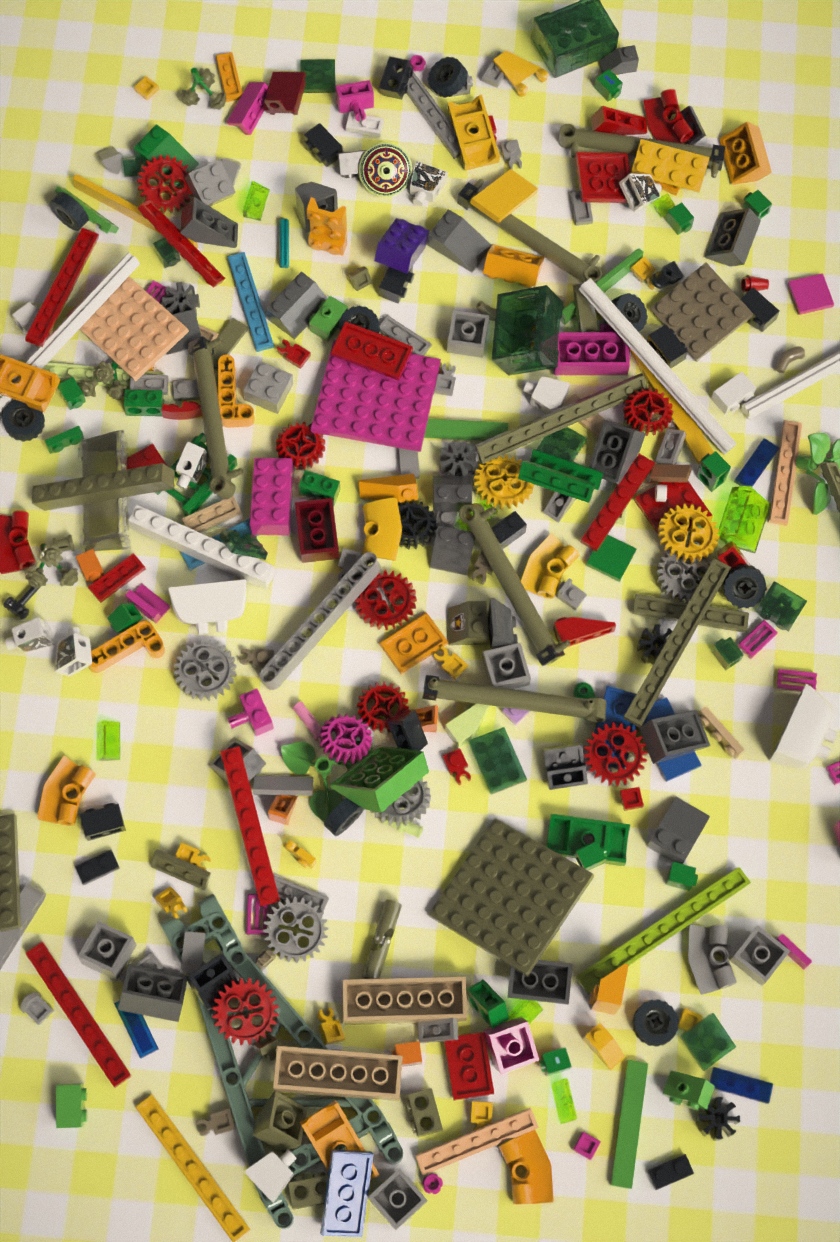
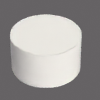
(660, 493)

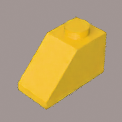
(604, 1046)

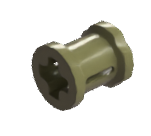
(64, 543)

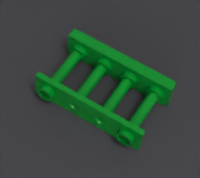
(560, 475)
(202, 492)

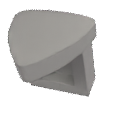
(111, 159)
(232, 168)
(36, 1008)

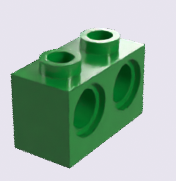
(143, 402)
(713, 471)
(318, 486)
(487, 1003)

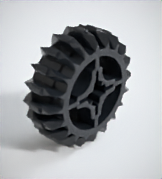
(418, 522)

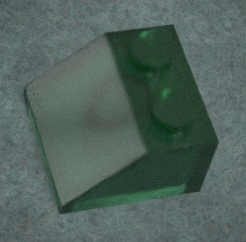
(781, 606)

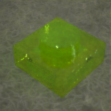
(663, 204)

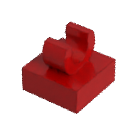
(631, 798)

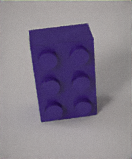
(401, 245)

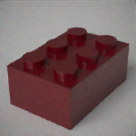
(317, 530)

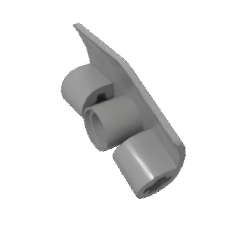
(707, 972)

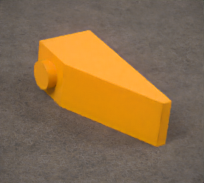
(399, 486)

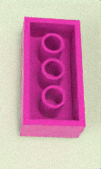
(592, 354)
(272, 496)

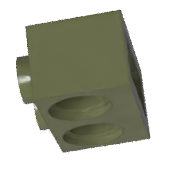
(429, 1111)
(311, 1198)

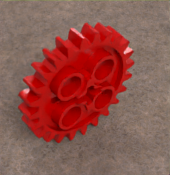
(154, 193)
(401, 592)
(600, 764)
(246, 1030)

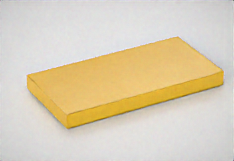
(504, 195)

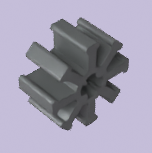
(188, 297)
(466, 459)

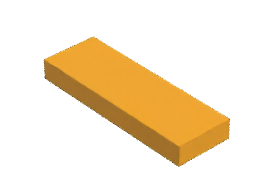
(229, 76)

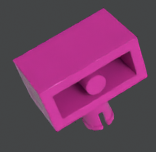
(355, 98)
(253, 712)

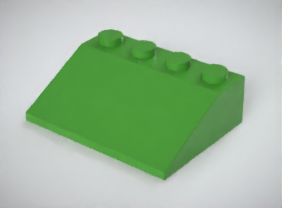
(382, 777)

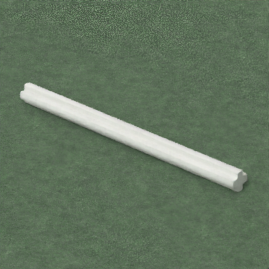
(78, 317)
(657, 366)
(791, 386)

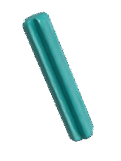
(284, 243)

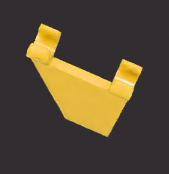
(518, 69)

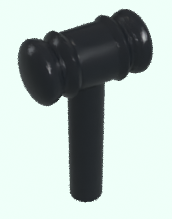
(18, 607)

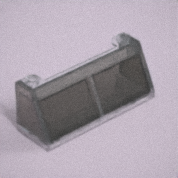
(104, 521)

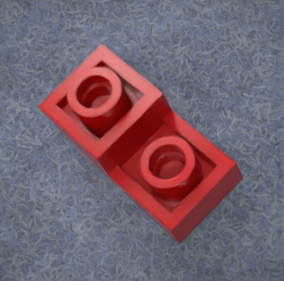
(188, 411)

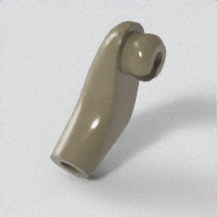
(486, 310)
(789, 356)

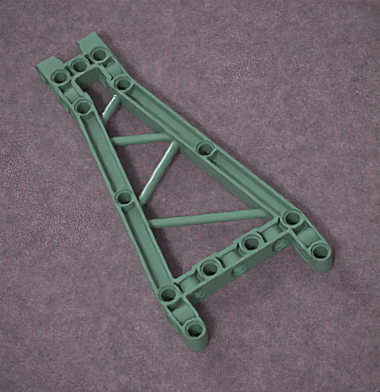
(293, 1023)

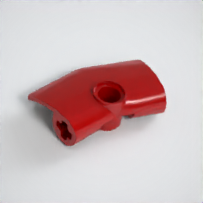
(658, 116)
(15, 555)

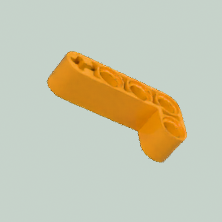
(229, 391)
(124, 650)

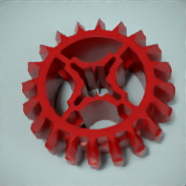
(661, 409)
(314, 449)
(370, 717)

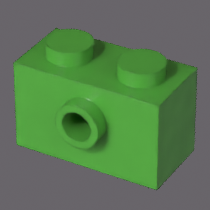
(327, 318)
(688, 1090)
(70, 1105)

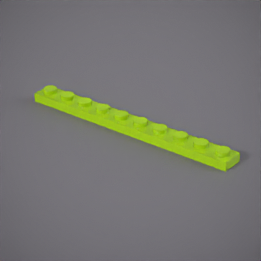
(665, 928)

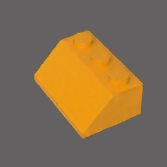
(745, 154)
(513, 266)
(609, 992)

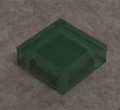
(132, 166)

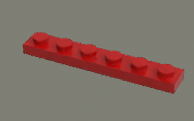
(181, 243)
(617, 502)

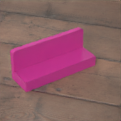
(249, 107)

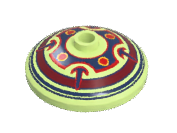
(372, 166)

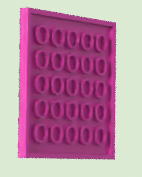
(375, 407)

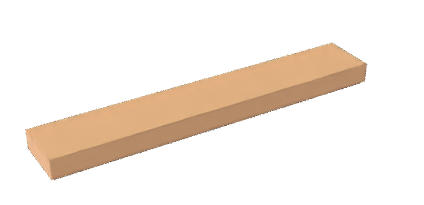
(785, 473)
(476, 1141)

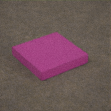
(811, 294)

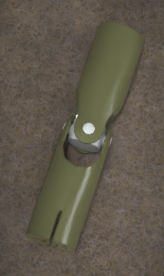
(383, 936)

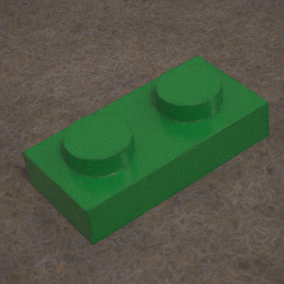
(59, 442)

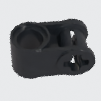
(667, 276)

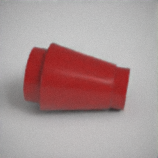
(758, 283)

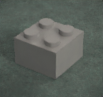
(210, 184)
(468, 333)
(268, 387)
(506, 667)
(107, 950)
(760, 955)
(397, 1199)

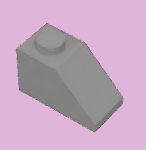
(558, 506)

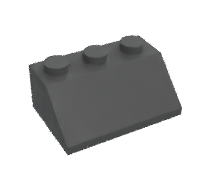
(324, 196)
(733, 237)
(295, 305)
(546, 983)
(153, 993)

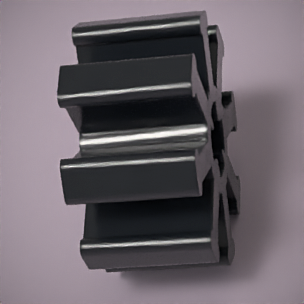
(649, 640)
(724, 1120)

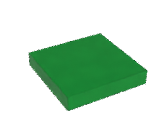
(612, 558)

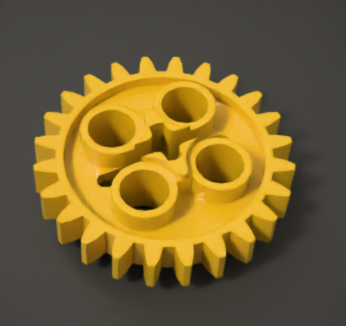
(505, 480)
(705, 536)

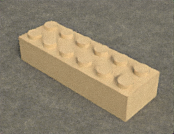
(404, 1000)
(338, 1073)

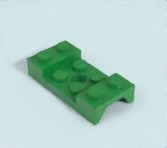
(567, 834)

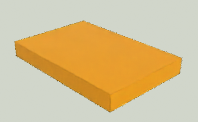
(413, 643)

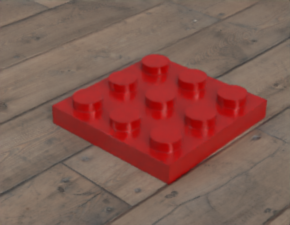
(600, 176)
(677, 494)

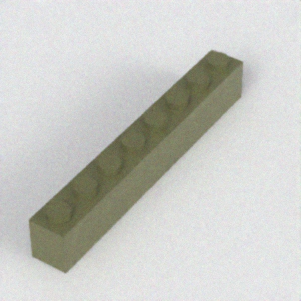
(103, 487)

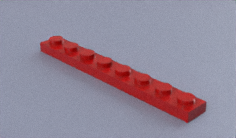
(62, 287)
(249, 826)
(78, 1014)

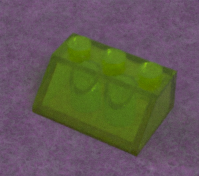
(744, 518)

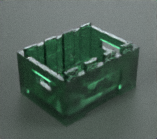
(583, 45)
(514, 331)

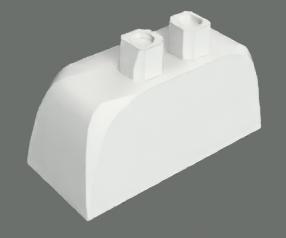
(209, 603)
(806, 731)

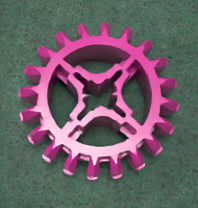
(345, 748)

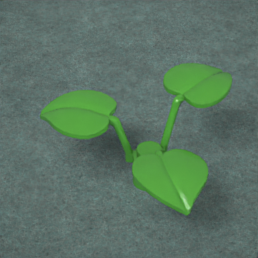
(819, 448)
(299, 758)

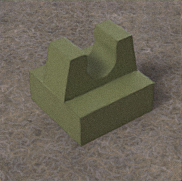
(360, 278)
(266, 1047)

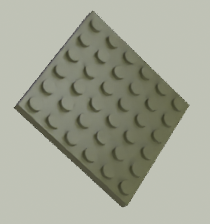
(511, 896)

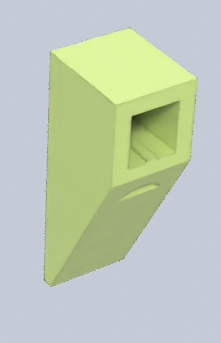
(466, 724)

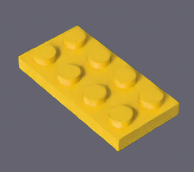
(670, 165)

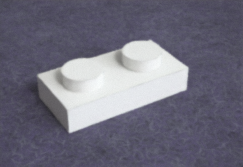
(369, 126)

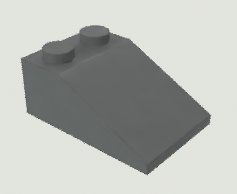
(207, 225)
(458, 241)
(616, 450)
(500, 625)
(674, 736)
(678, 831)

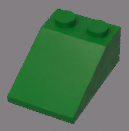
(161, 142)

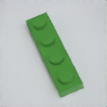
(94, 216)

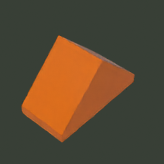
(428, 718)
(282, 808)

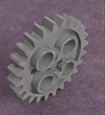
(686, 575)
(194, 682)
(413, 804)
(300, 911)

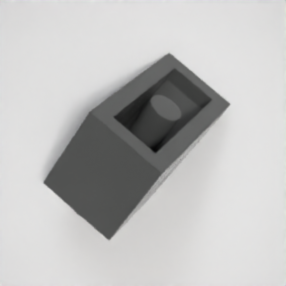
(621, 61)

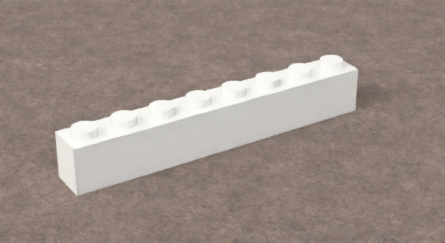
(200, 547)

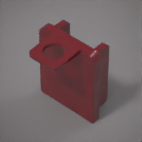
(285, 92)

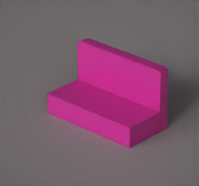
(148, 603)

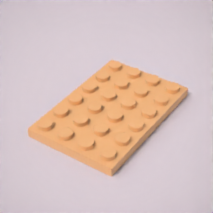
(133, 329)

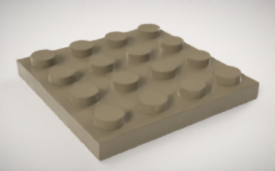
(702, 311)

